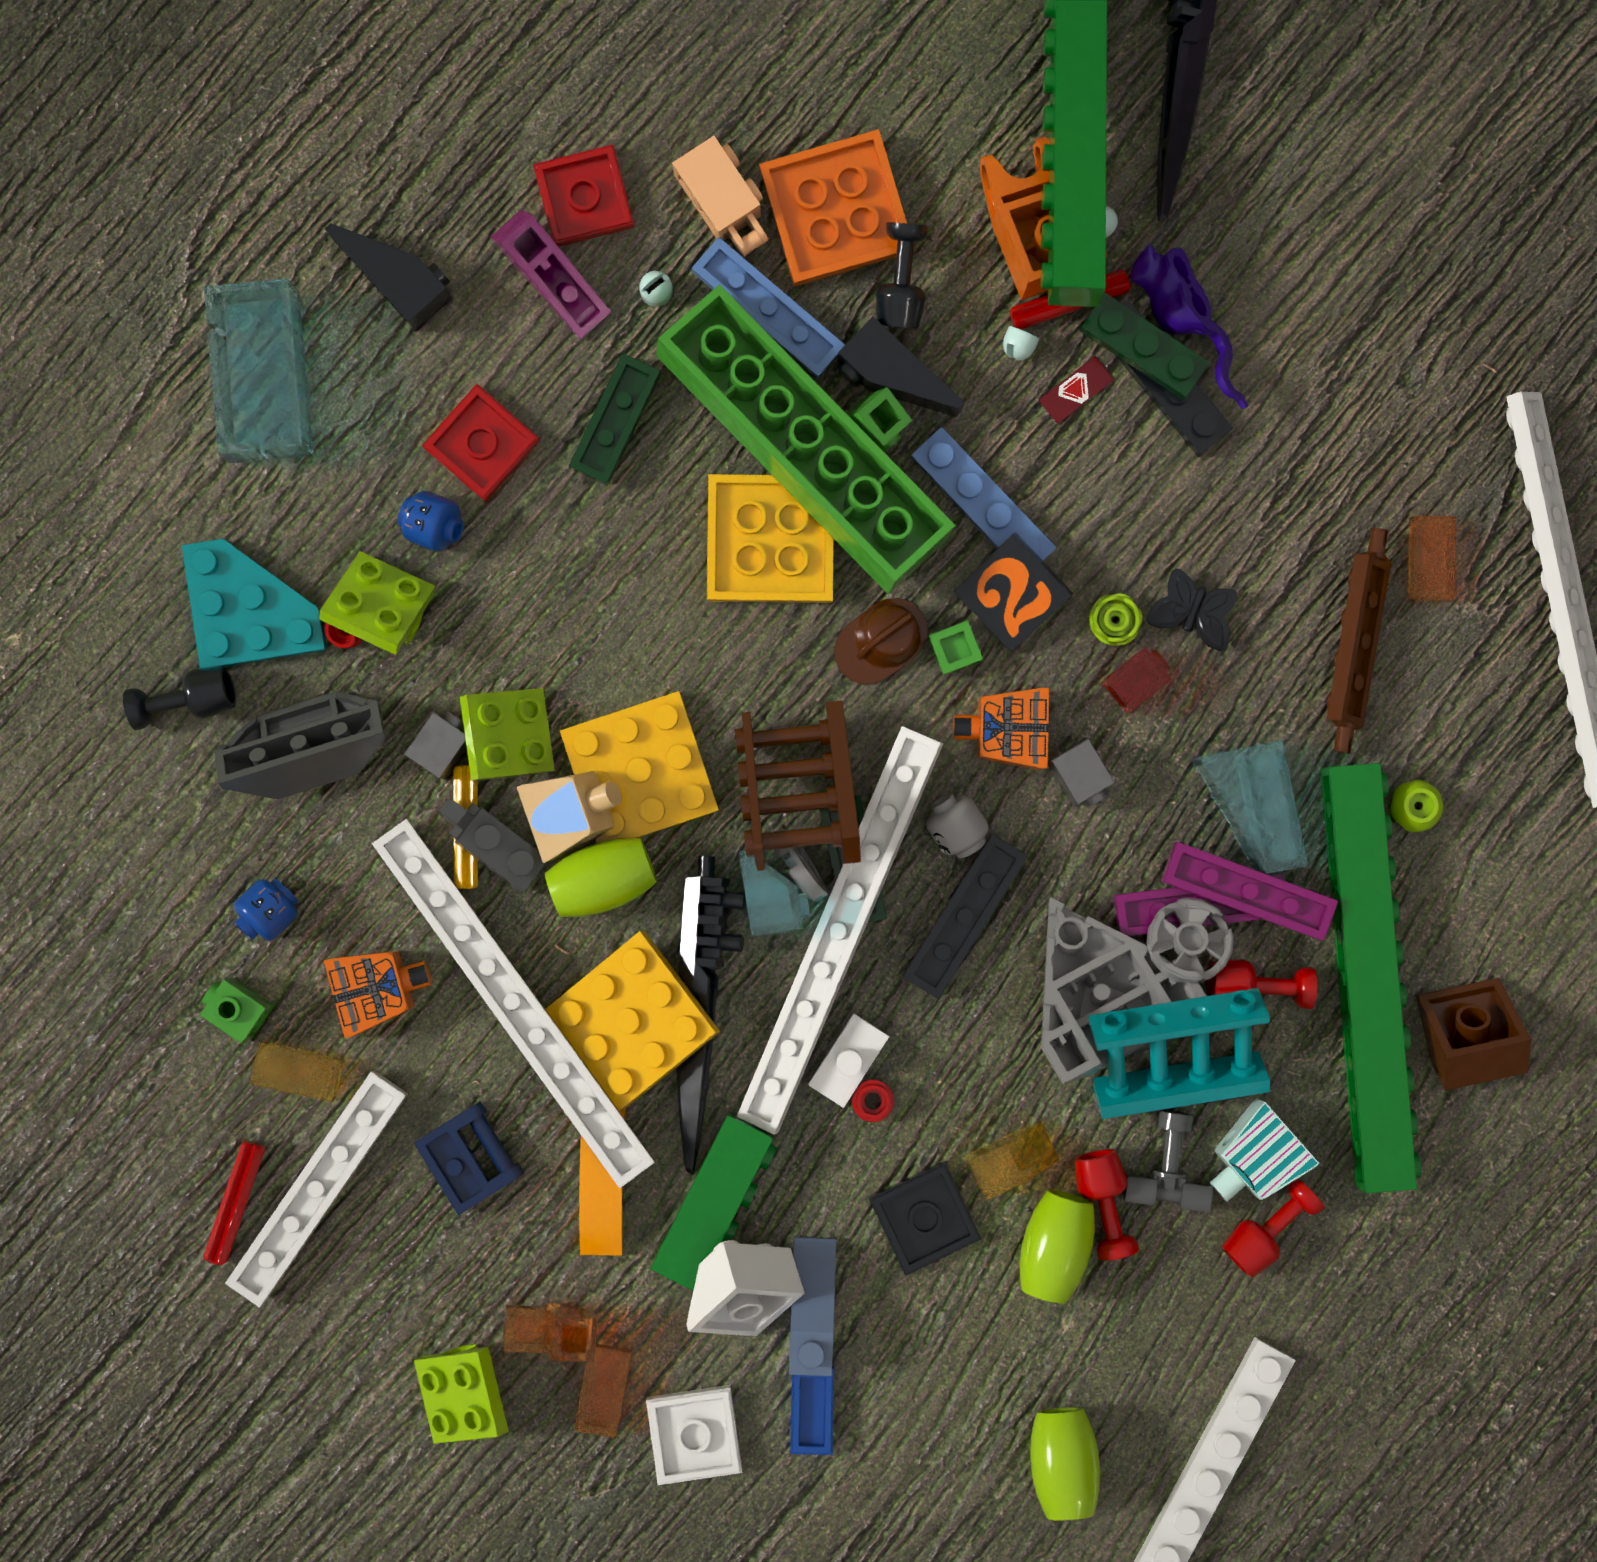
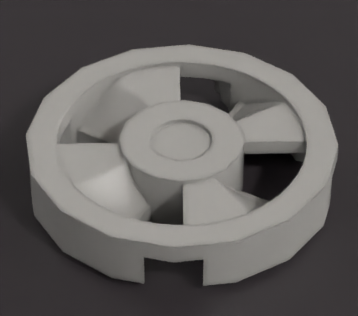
(803, 870)
(1189, 940)

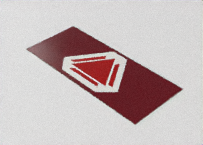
(1076, 390)

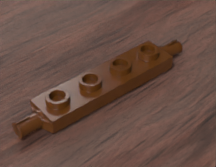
(1358, 640)

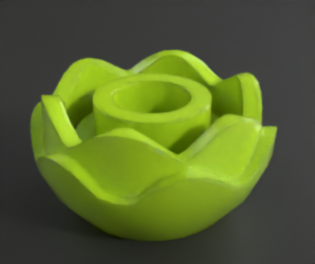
(1127, 612)
(1403, 808)

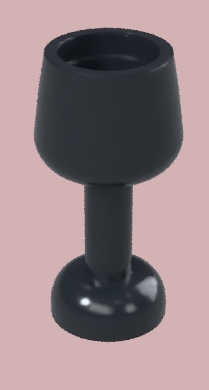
(899, 302)
(203, 692)

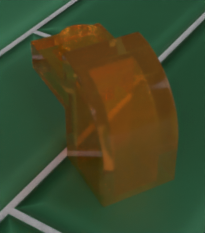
(557, 1329)

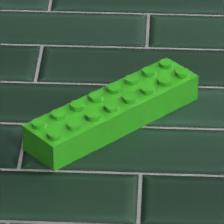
(804, 439)

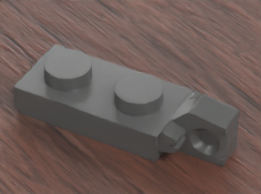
(493, 844)

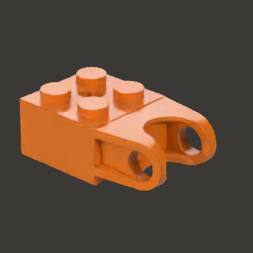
(1018, 218)

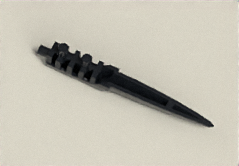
(1182, 89)
(699, 956)

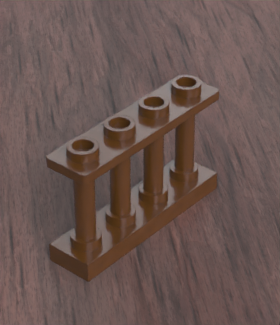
(837, 798)

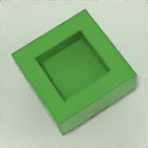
(955, 648)

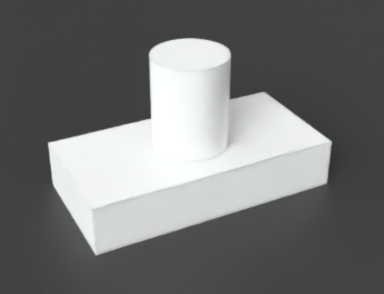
(848, 1060)

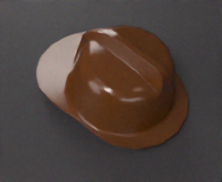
(880, 641)

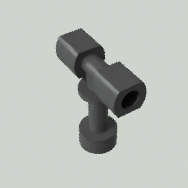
(1169, 1183)

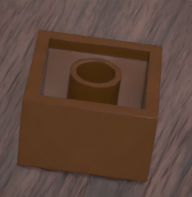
(1474, 1034)

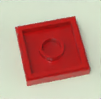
(583, 195)
(481, 442)

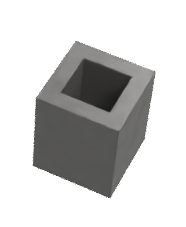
(439, 744)
(1082, 774)

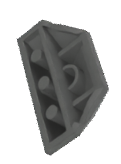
(301, 746)

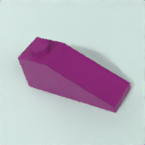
(550, 273)

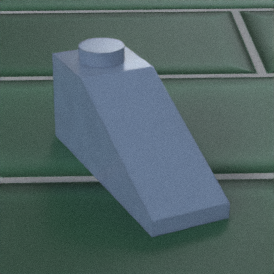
(814, 1311)

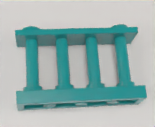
(1184, 1083)

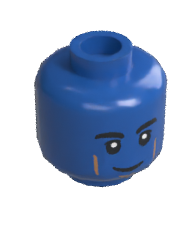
(430, 521)
(265, 909)

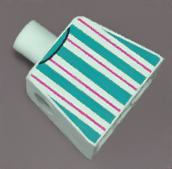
(1260, 1155)

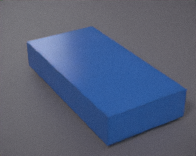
(812, 1414)

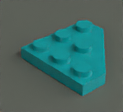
(245, 610)

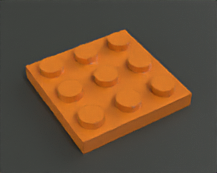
(834, 206)

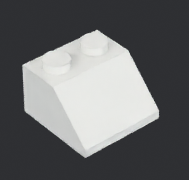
(743, 1289)

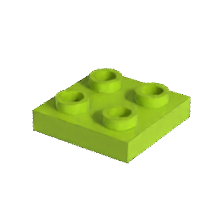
(378, 603)
(507, 734)
(461, 1394)

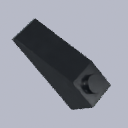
(400, 277)
(882, 361)

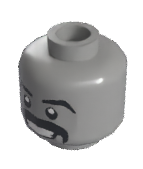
(957, 825)

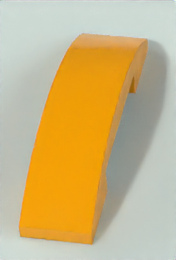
(599, 1206)

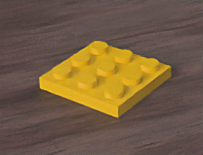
(764, 544)
(651, 760)
(632, 1020)

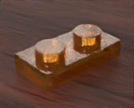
(1431, 558)
(603, 1391)

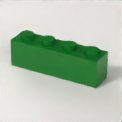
(714, 1198)

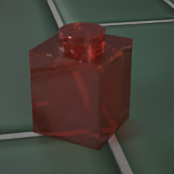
(1137, 679)

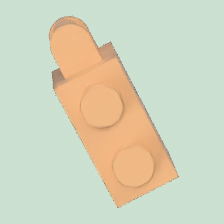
(721, 193)

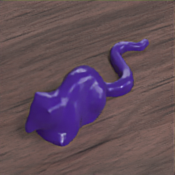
(1183, 307)

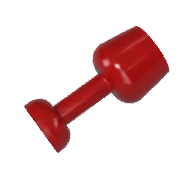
(1241, 975)
(1101, 1179)
(1254, 1246)

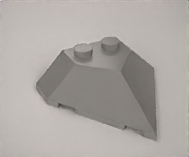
(1092, 973)

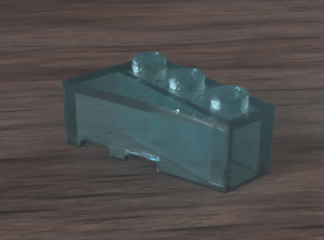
(1258, 803)

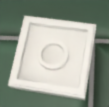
(694, 1434)

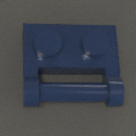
(457, 1166)

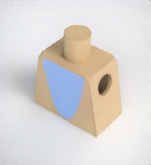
(568, 812)

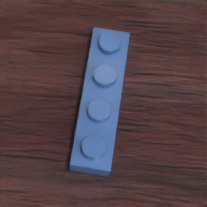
(770, 307)
(977, 494)

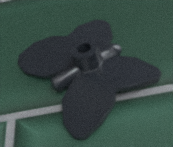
(1195, 607)

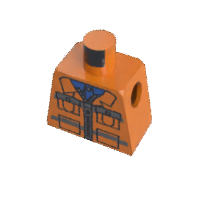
(1009, 728)
(373, 988)

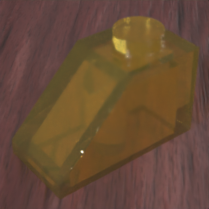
(1011, 1160)

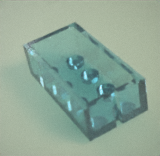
(258, 370)

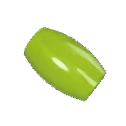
(600, 877)
(1057, 1246)
(1065, 1463)

